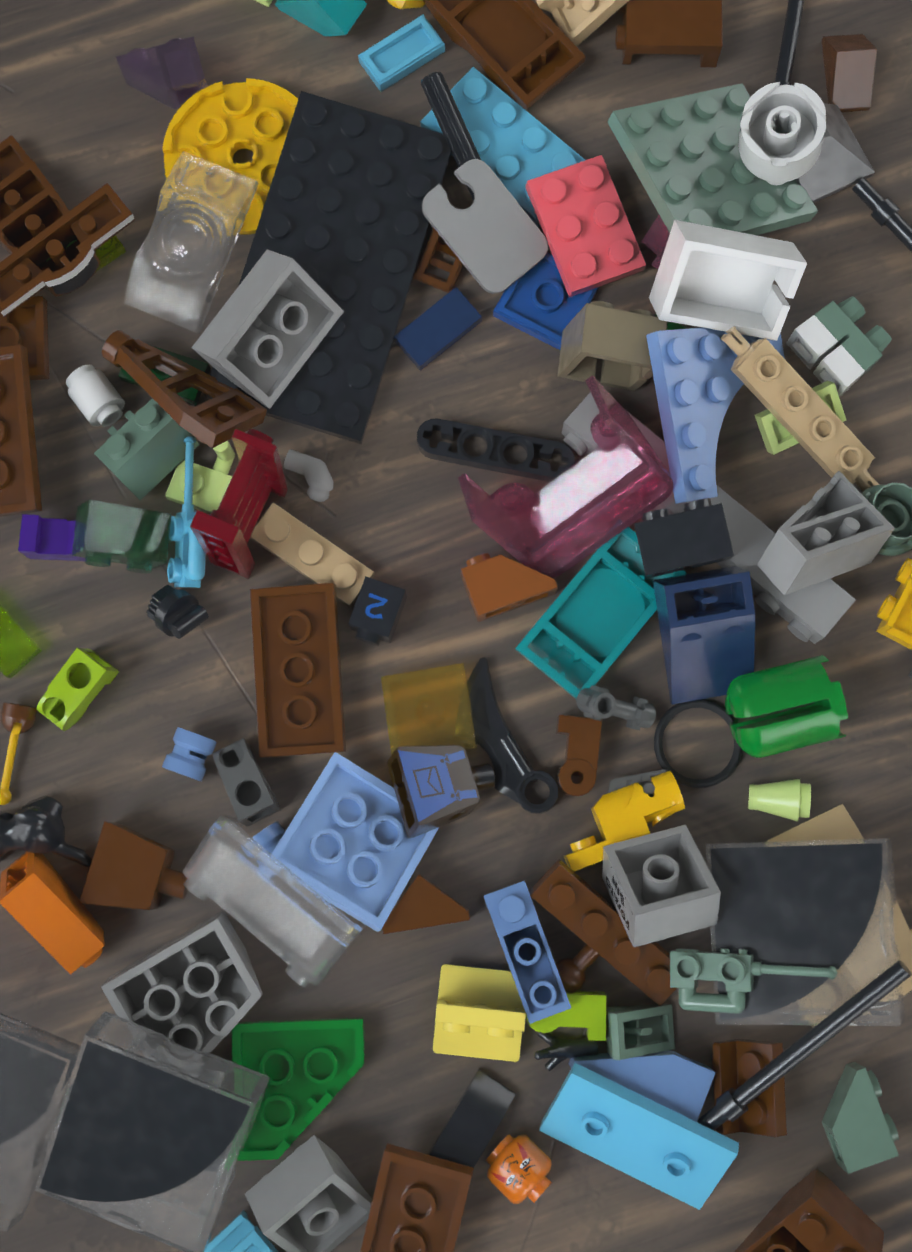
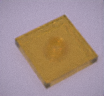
(429, 708)

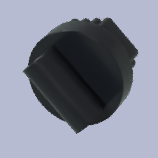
(175, 611)

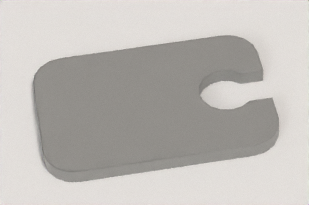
(490, 236)

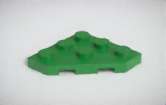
(306, 1070)

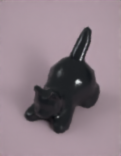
(38, 830)

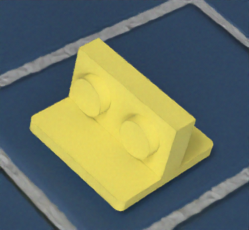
(478, 1014)

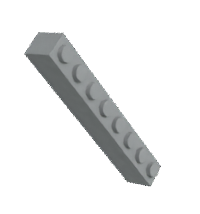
(808, 611)

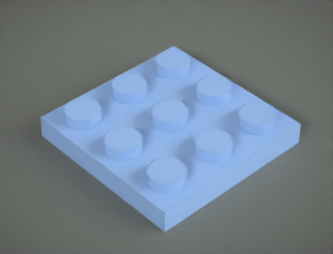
(352, 843)

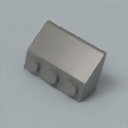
(268, 327)

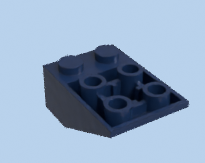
(706, 631)

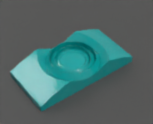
(594, 616)

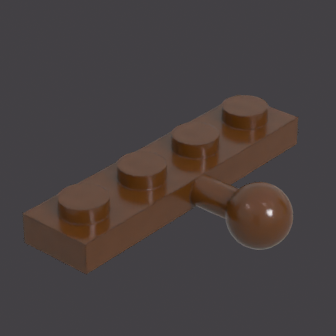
(602, 930)

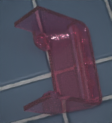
(581, 505)

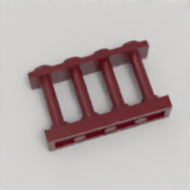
(229, 528)

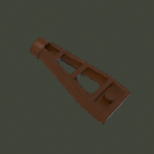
(210, 421)

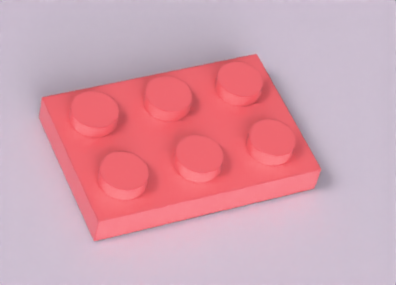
(585, 225)

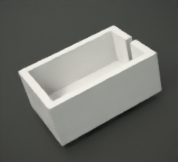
(726, 280)

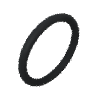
(658, 744)

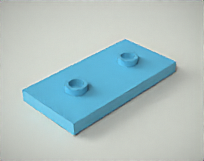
(638, 1136)

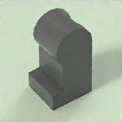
(245, 783)

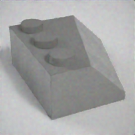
(189, 987)

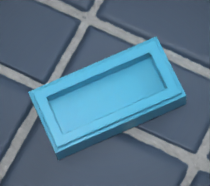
(401, 53)

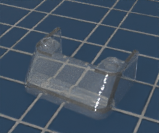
(270, 901)

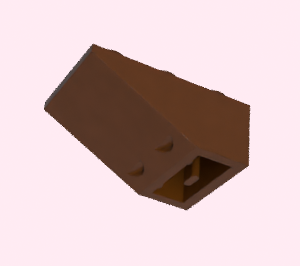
(815, 1219)

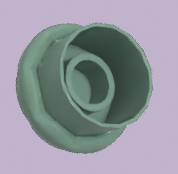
(895, 504)

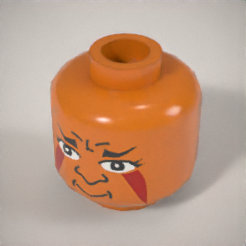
(519, 1169)

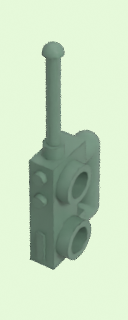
(733, 969)

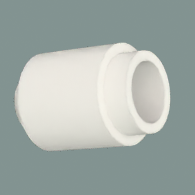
(95, 396)

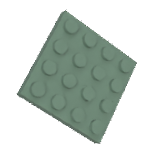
(693, 164)

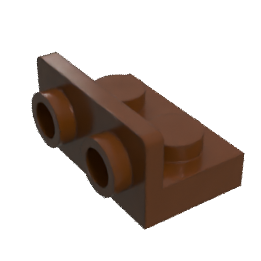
(736, 1063)

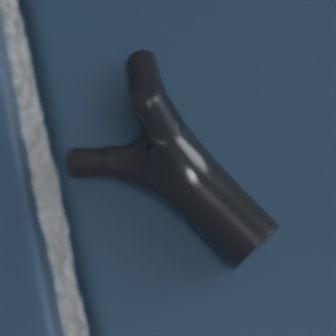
(563, 1049)

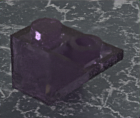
(166, 71)

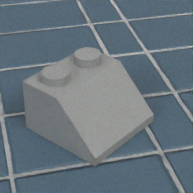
(309, 1200)

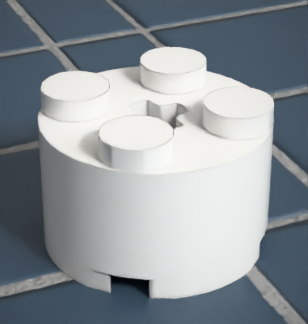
(781, 110)

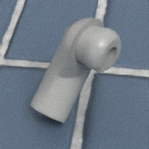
(315, 472)

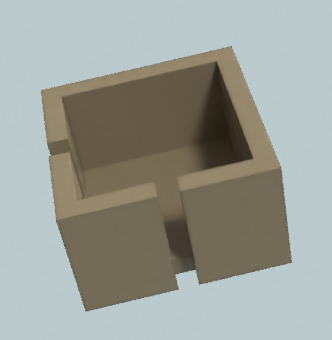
(611, 336)

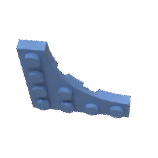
(692, 396)

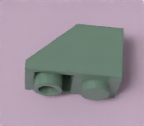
(855, 1121)

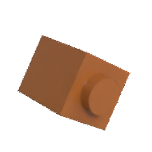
(503, 585)

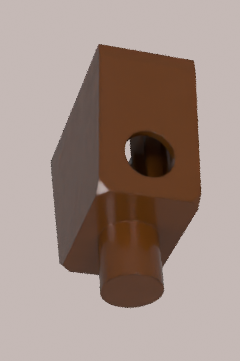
(131, 871)

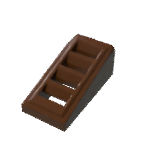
(427, 259)

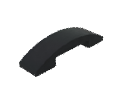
(473, 1121)

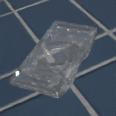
(189, 241)

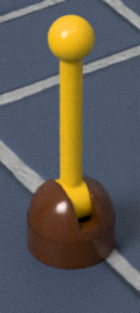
(16, 720)

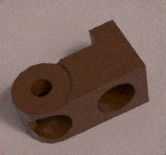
(580, 765)

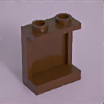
(671, 28)

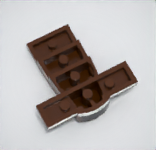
(39, 225)

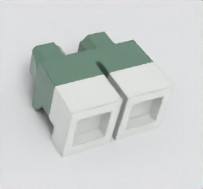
(834, 327)

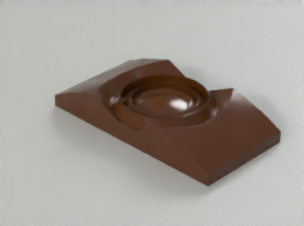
(512, 44)

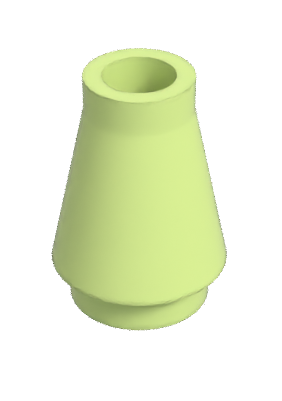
(783, 798)

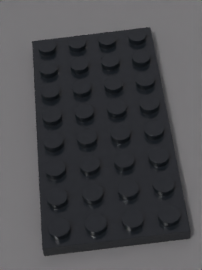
(355, 223)

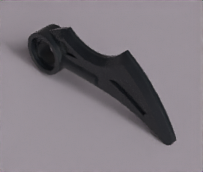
(493, 735)

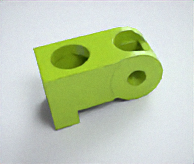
(75, 687)
(586, 1011)

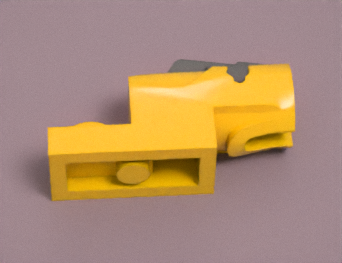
(626, 812)

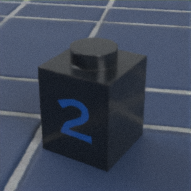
(377, 611)

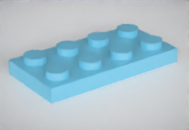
(506, 136)

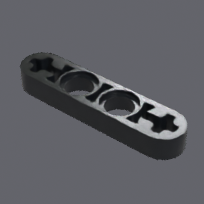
(496, 444)

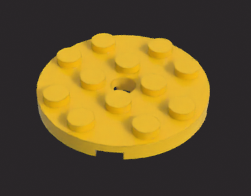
(229, 119)

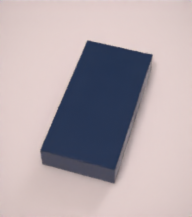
(438, 328)

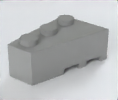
(825, 538)

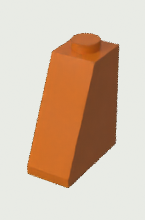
(51, 911)

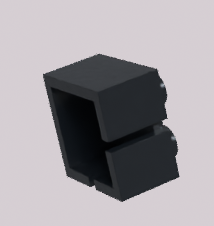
(683, 539)

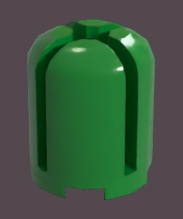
(785, 708)

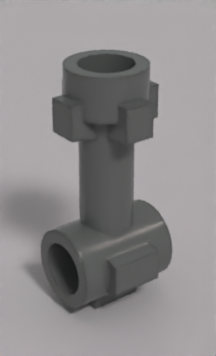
(600, 704)

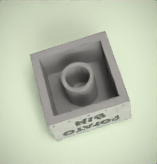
(660, 885)

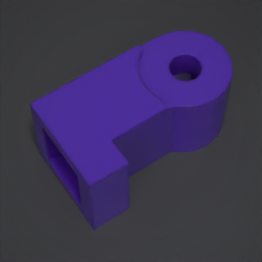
(47, 538)

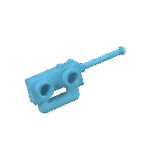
(189, 561)

